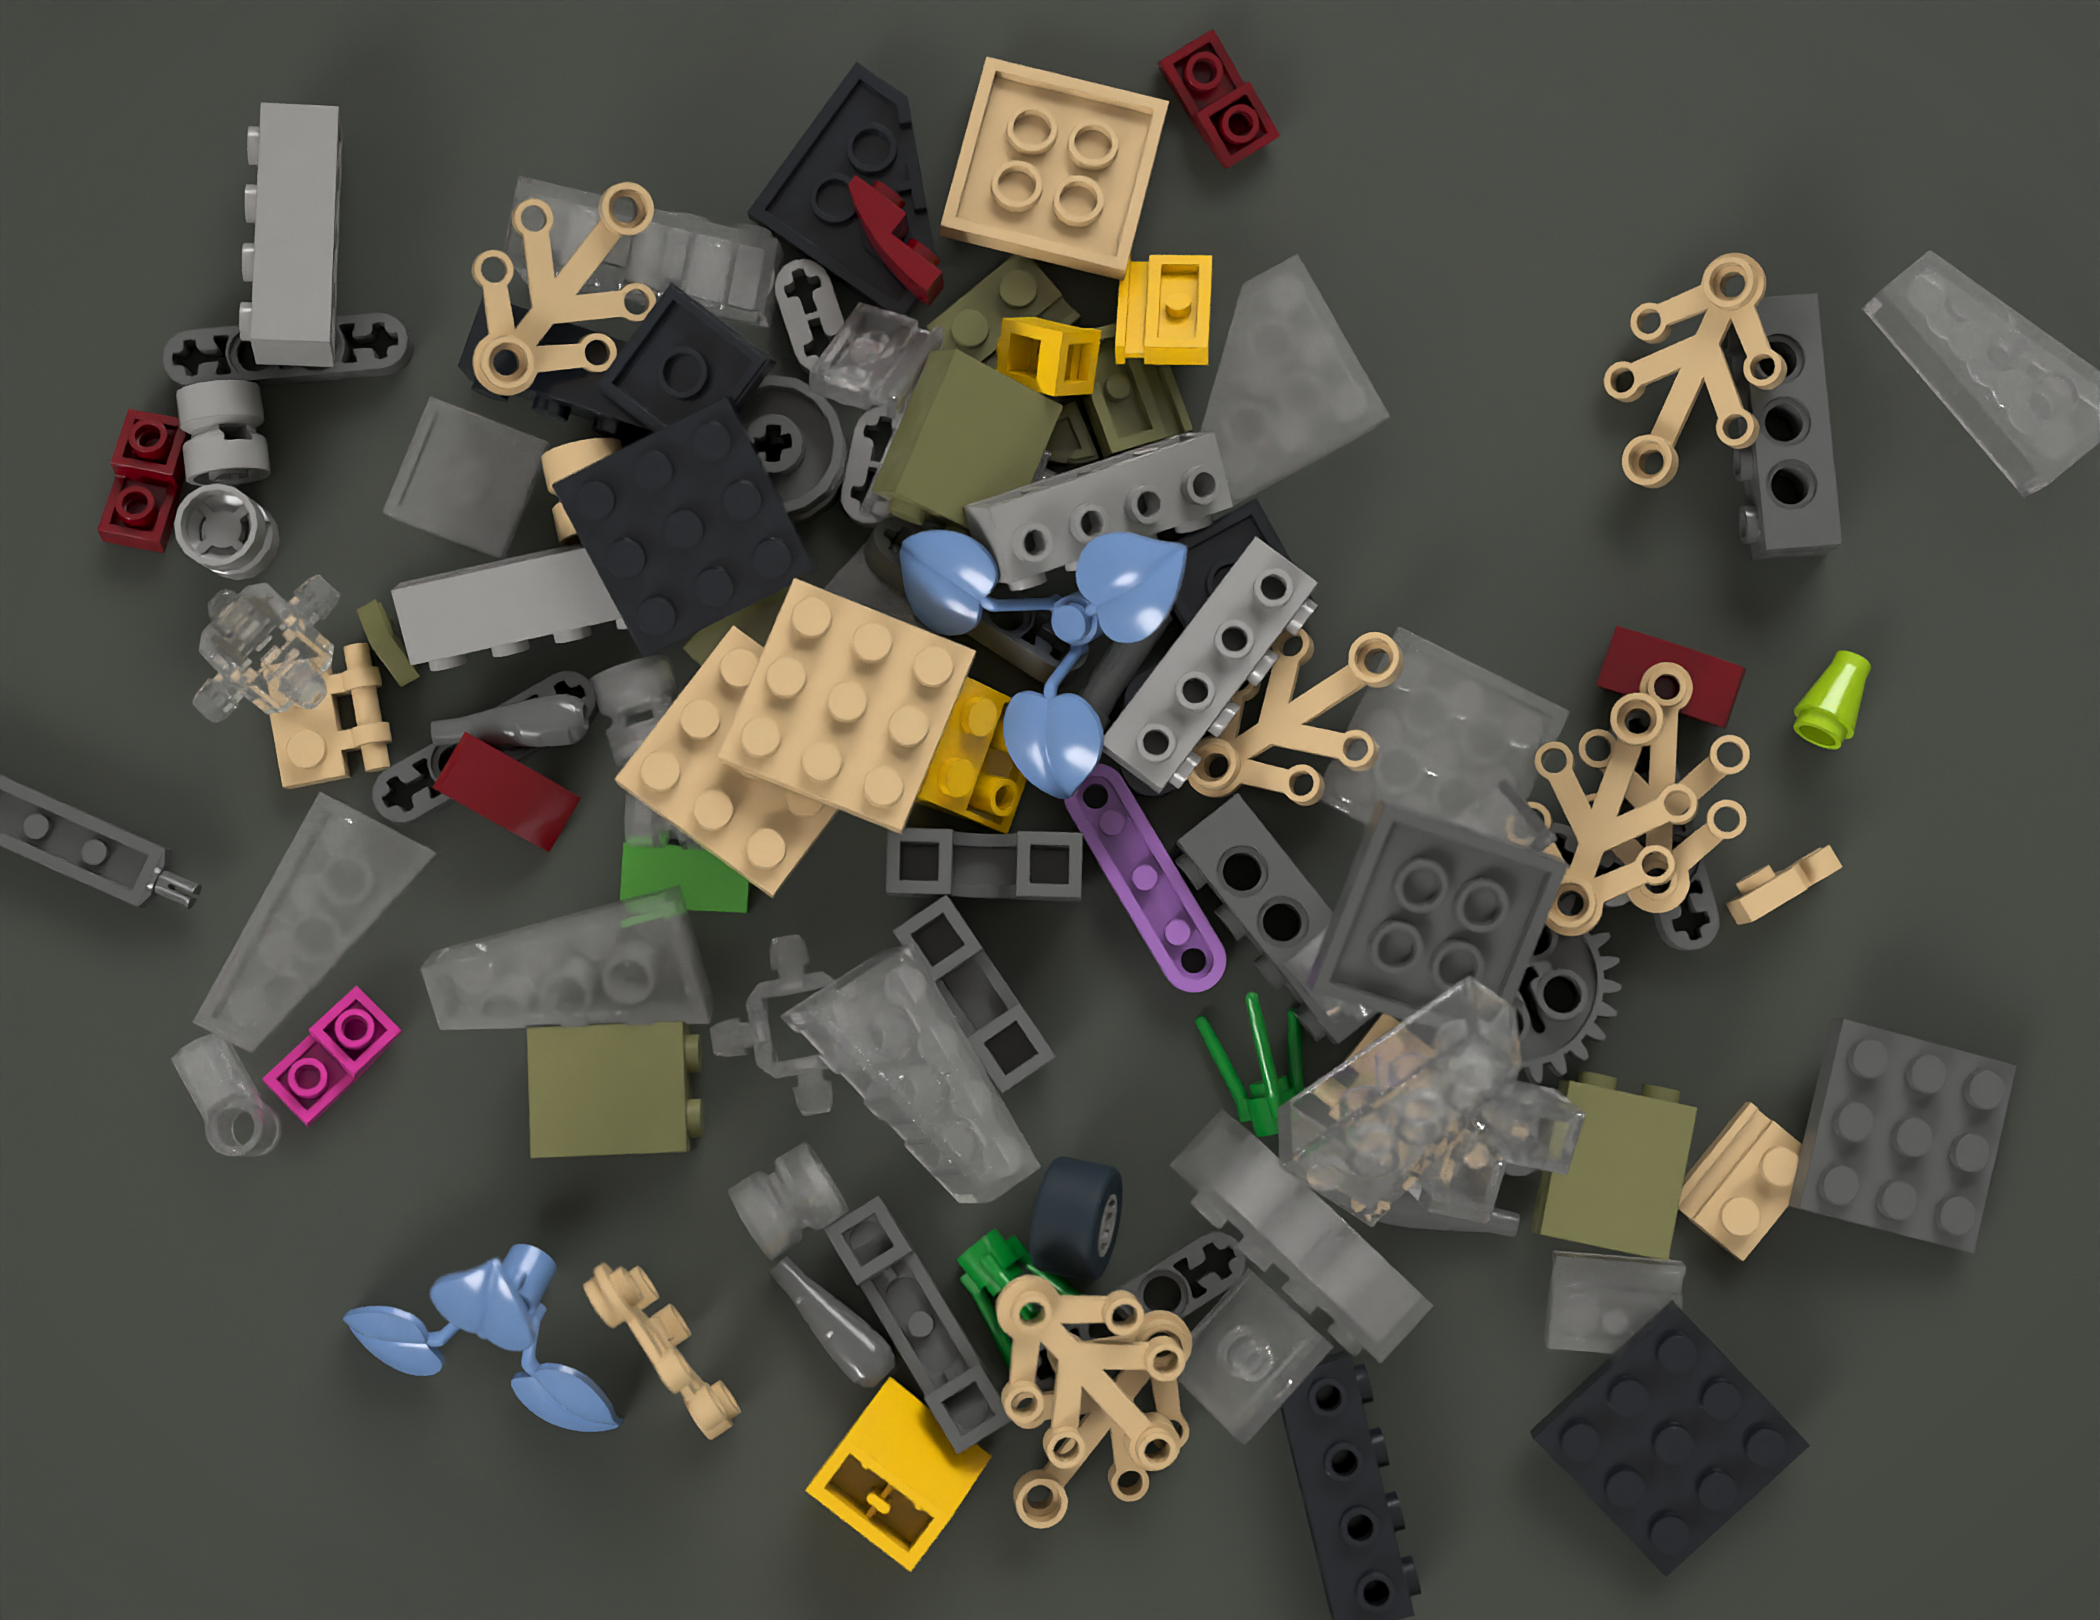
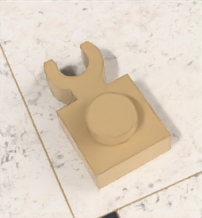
(1767, 890)

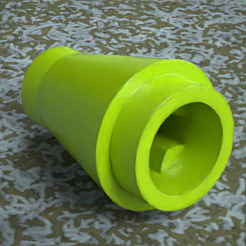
(1833, 703)

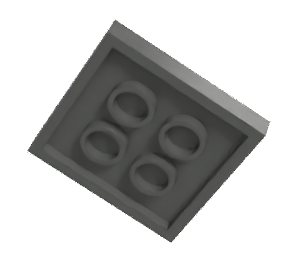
(1430, 910)
(1902, 1135)

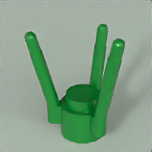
(1272, 1090)
(993, 1265)

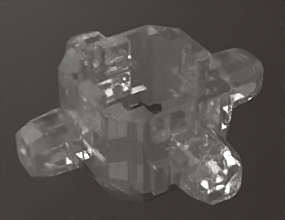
(288, 673)
(733, 1037)

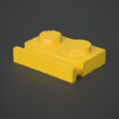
(1165, 310)

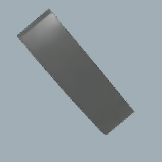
(919, 1323)

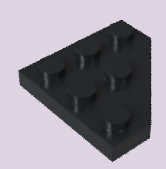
(808, 200)

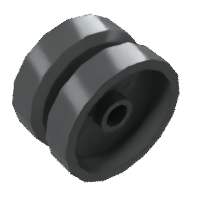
(815, 452)

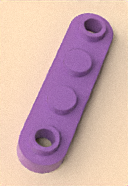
(1147, 881)

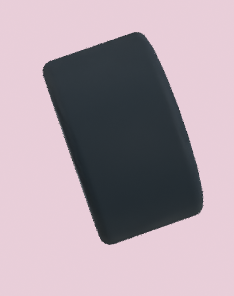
(1076, 1218)

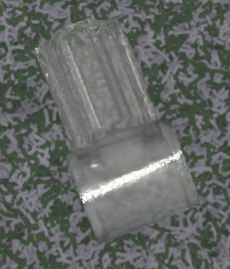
(222, 1093)

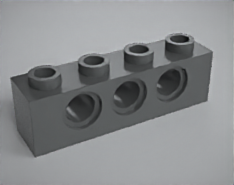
(1807, 458)
(1238, 832)

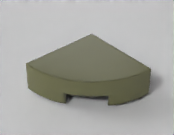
(1071, 440)
(385, 642)

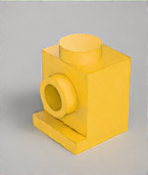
(1048, 355)

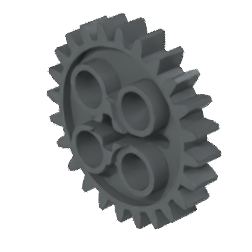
(1582, 969)

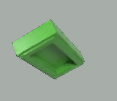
(703, 878)

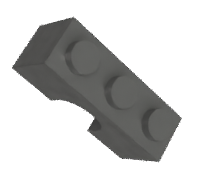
(984, 865)
(976, 994)

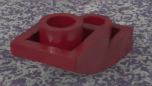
(1218, 100)
(885, 226)
(146, 482)
(1713, 679)
(506, 792)

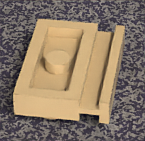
(1741, 1181)

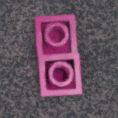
(332, 1056)

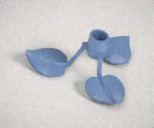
(1123, 592)
(506, 1309)

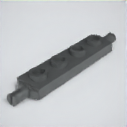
(88, 848)

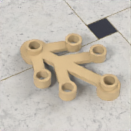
(555, 297)
(1698, 360)
(1285, 721)
(1662, 774)
(1600, 828)
(620, 1298)
(1083, 1365)
(1098, 1422)

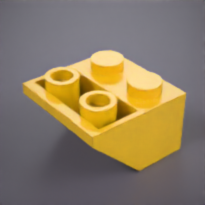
(972, 767)
(897, 1475)

